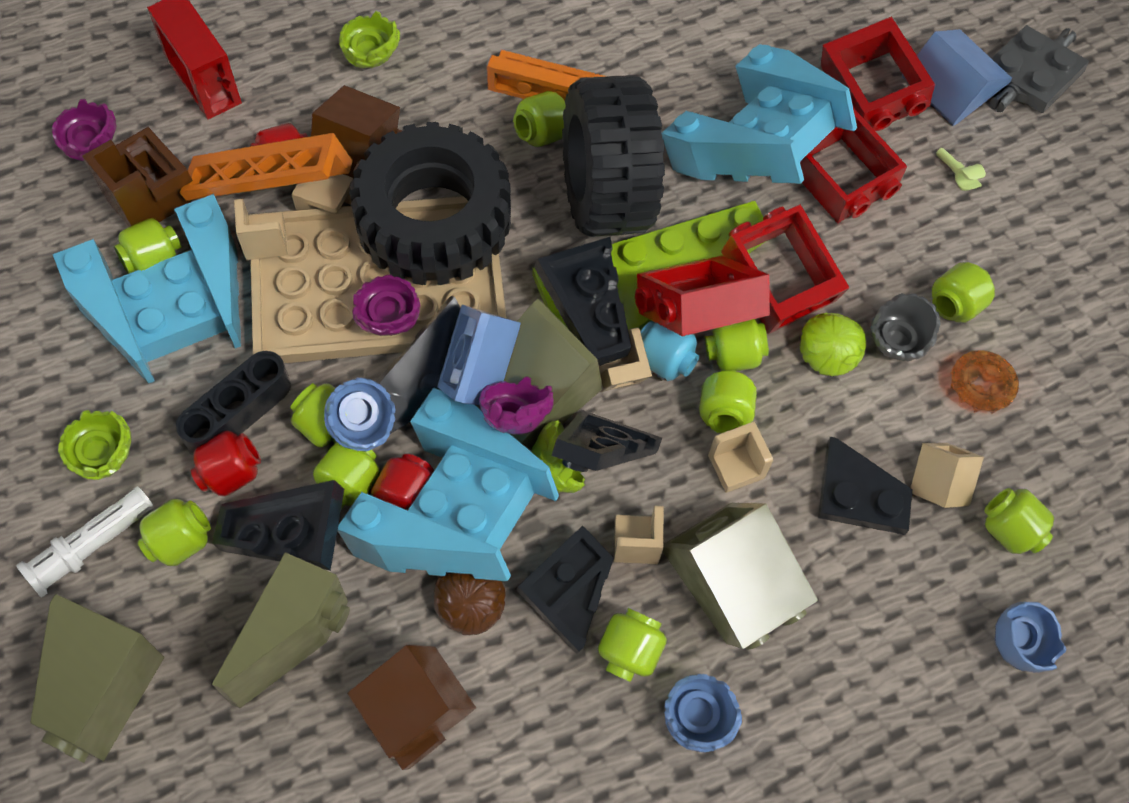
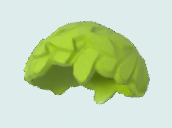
(369, 40)
(832, 344)
(95, 444)
(564, 478)

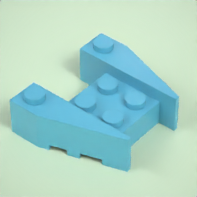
(785, 119)
(170, 301)
(464, 505)

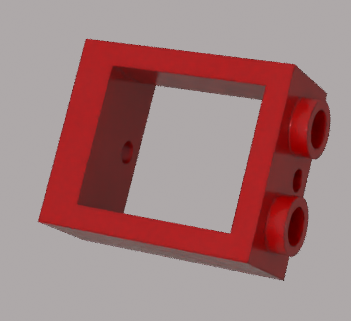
(866, 45)
(195, 56)
(873, 153)
(811, 251)
(703, 295)

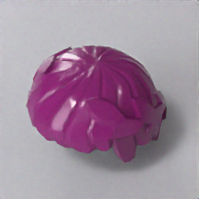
(83, 128)
(386, 306)
(515, 407)

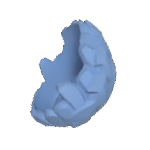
(367, 411)
(702, 713)

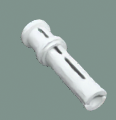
(69, 552)

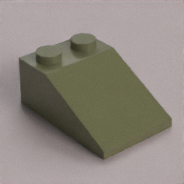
(284, 628)

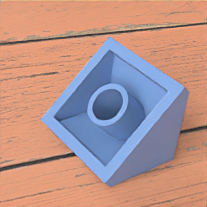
(961, 74)
(477, 354)

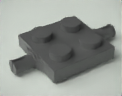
(1038, 68)

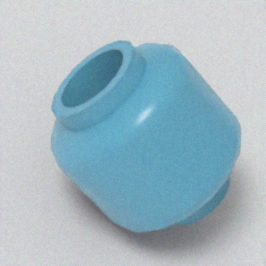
(668, 351)

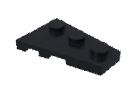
(587, 297)
(420, 365)
(601, 443)
(288, 521)

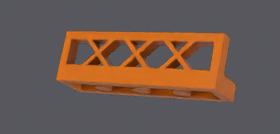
(528, 76)
(266, 166)

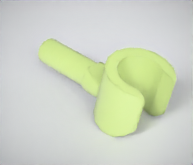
(965, 177)

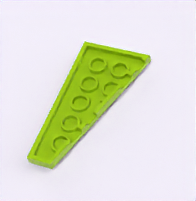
(665, 248)

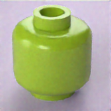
(540, 119)
(146, 245)
(962, 292)
(738, 345)
(727, 400)
(309, 414)
(349, 468)
(1019, 521)
(173, 532)
(632, 644)

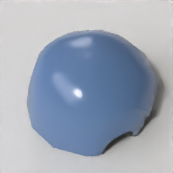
(1029, 637)

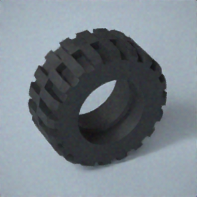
(613, 155)
(423, 160)

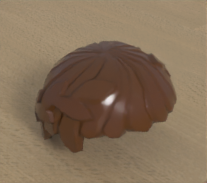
(468, 603)

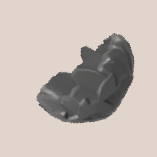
(905, 327)

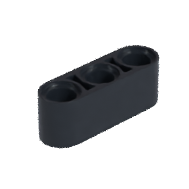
(240, 385)

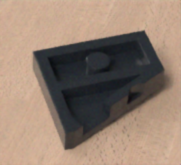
(862, 492)
(569, 587)

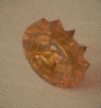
(993, 369)

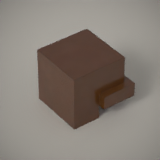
(355, 120)
(139, 177)
(411, 703)

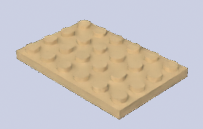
(307, 296)

